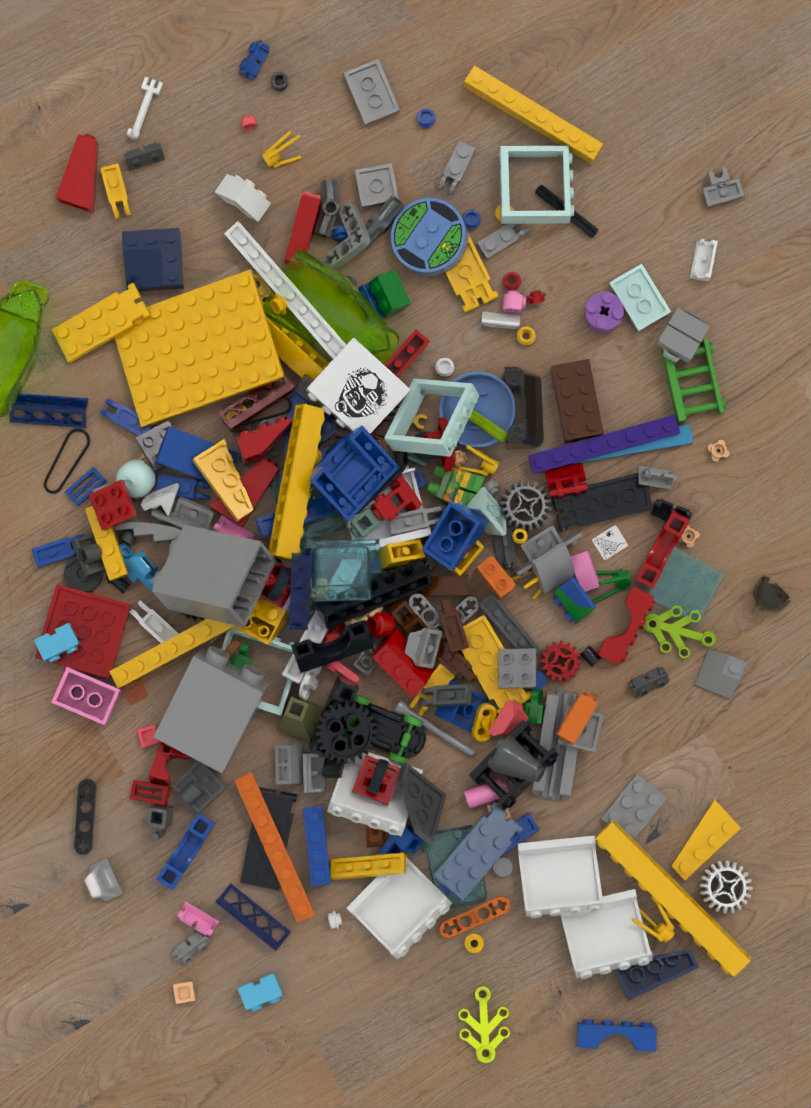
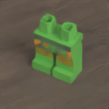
(452, 484)

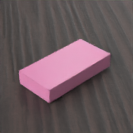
(585, 571)

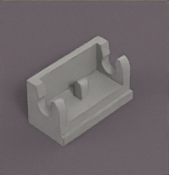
(289, 764)
(312, 772)

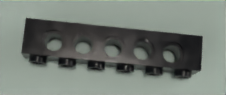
(385, 590)

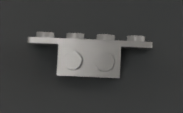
(188, 514)
(542, 543)

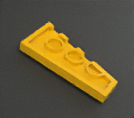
(221, 474)
(710, 834)

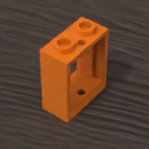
(577, 718)

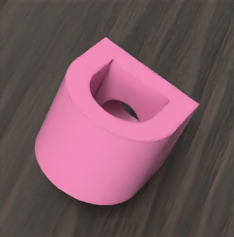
(513, 302)

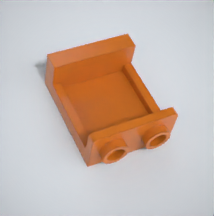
(495, 577)

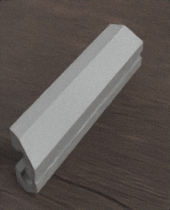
(558, 778)

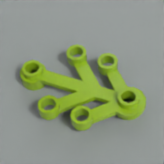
(676, 629)

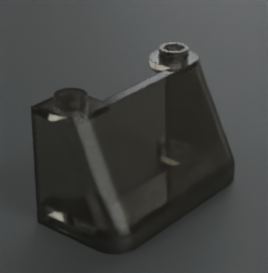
(531, 432)

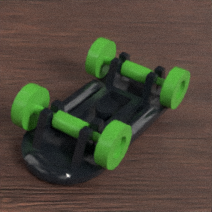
(395, 733)

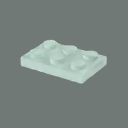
(640, 297)

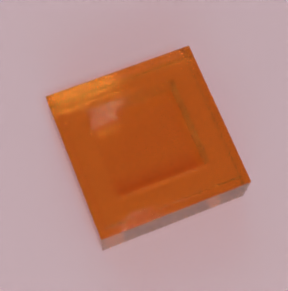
(232, 648)
(135, 691)

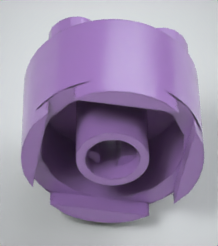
(607, 302)

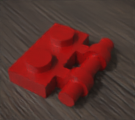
(564, 476)

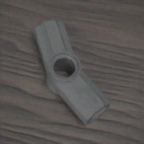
(329, 197)
(383, 218)

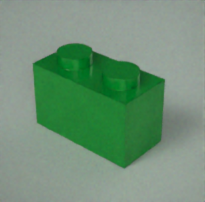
(389, 293)

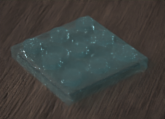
(686, 583)

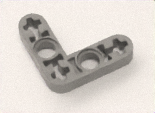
(353, 241)
(435, 622)

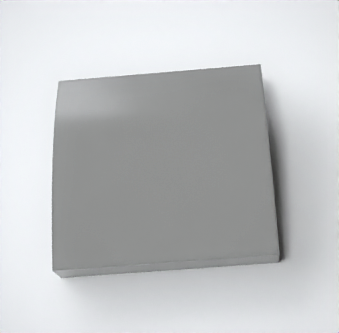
(553, 568)

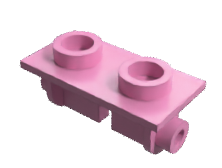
(229, 527)
(204, 923)

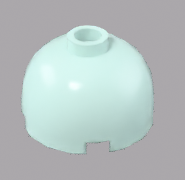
(137, 477)

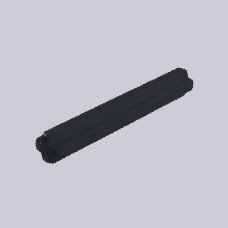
(558, 204)

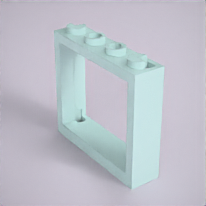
(535, 217)
(419, 387)
(275, 643)

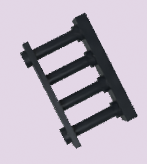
(482, 771)

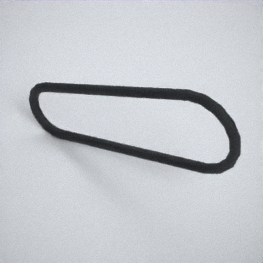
(267, 417)
(73, 467)
(385, 485)

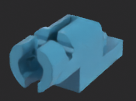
(139, 566)

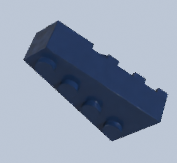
(658, 972)

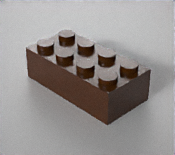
(576, 400)

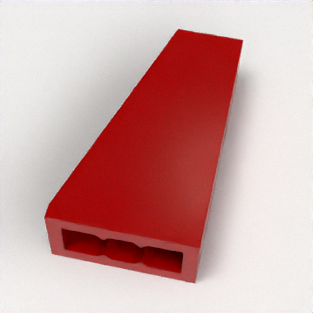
(80, 176)
(304, 224)
(256, 484)

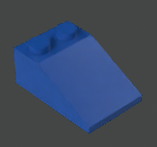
(454, 534)

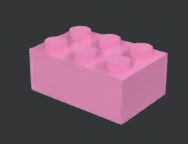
(86, 696)

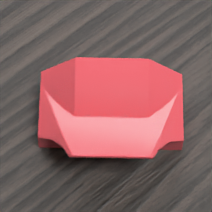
(508, 718)

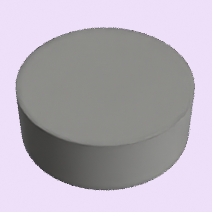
(502, 867)

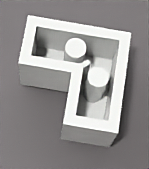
(243, 196)

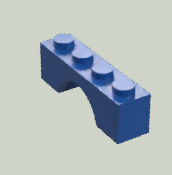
(317, 846)
(186, 851)
(591, 1034)

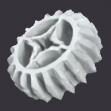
(734, 881)

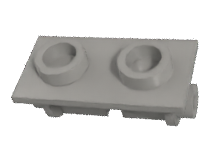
(656, 477)
(184, 954)

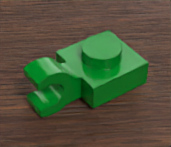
(241, 659)
(534, 709)

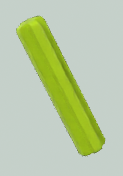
(488, 426)

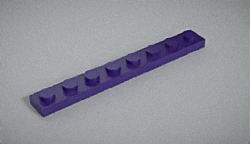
(603, 444)

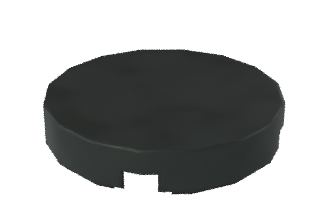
(76, 578)

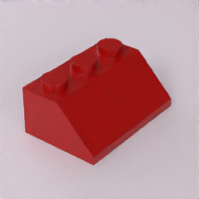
(400, 666)

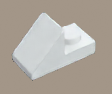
(163, 497)

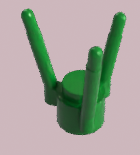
(620, 579)

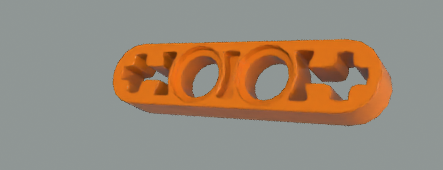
(475, 919)

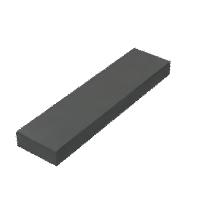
(506, 623)

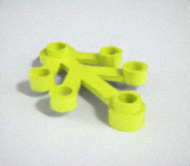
(484, 1028)

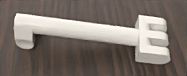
(150, 90)

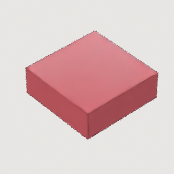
(146, 736)

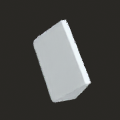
(500, 320)

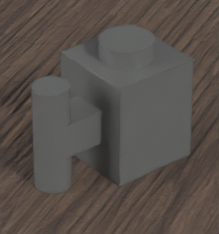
(160, 818)

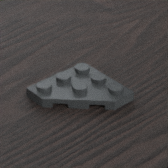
(422, 802)

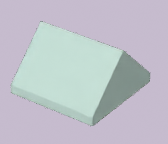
(488, 508)

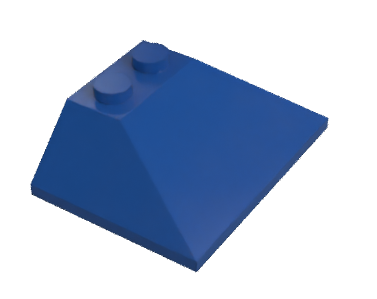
(353, 472)

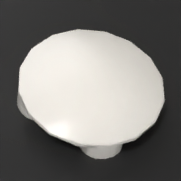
(308, 683)

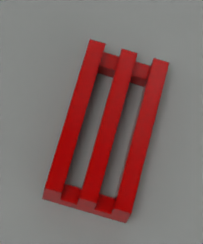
(164, 795)

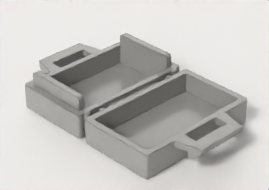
(682, 336)

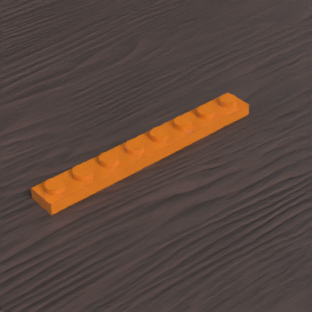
(274, 847)

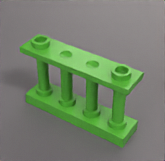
(678, 394)

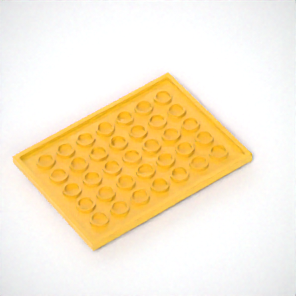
(199, 349)

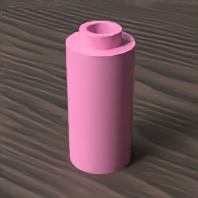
(483, 794)

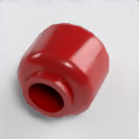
(381, 624)

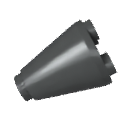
(515, 761)

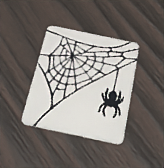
(610, 542)

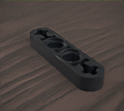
(81, 816)

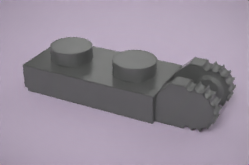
(448, 695)

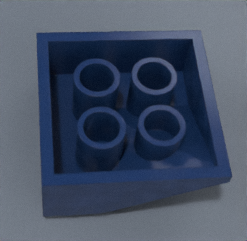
(153, 259)

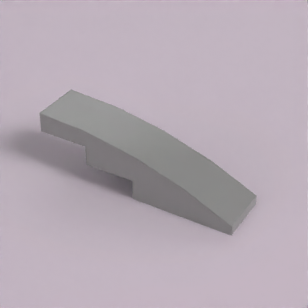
(160, 532)

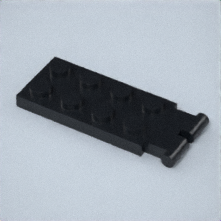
(603, 502)
(257, 866)

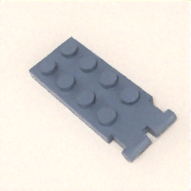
(477, 852)

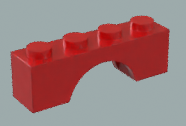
(662, 548)
(615, 647)

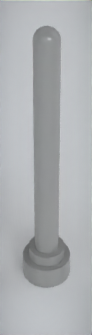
(402, 709)

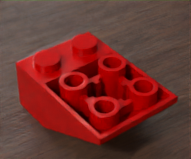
(260, 442)

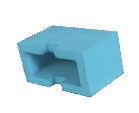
(54, 645)
(255, 995)

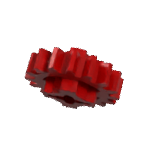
(557, 652)

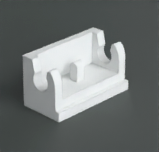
(703, 260)

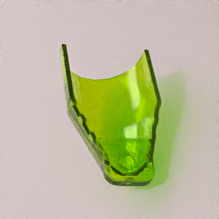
(338, 304)
(19, 338)

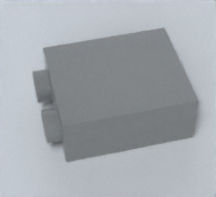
(213, 575)
(212, 708)

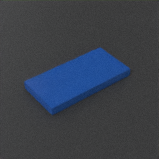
(179, 450)

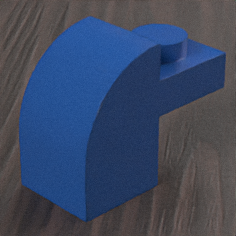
(407, 842)

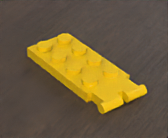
(470, 279)
(100, 323)
(484, 657)

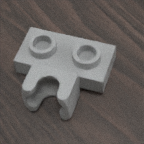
(721, 189)

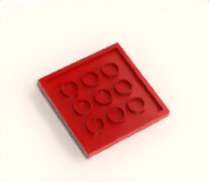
(97, 623)

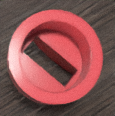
(248, 123)

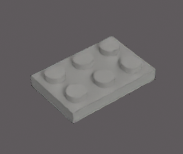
(371, 92)
(635, 806)

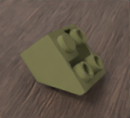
(299, 718)

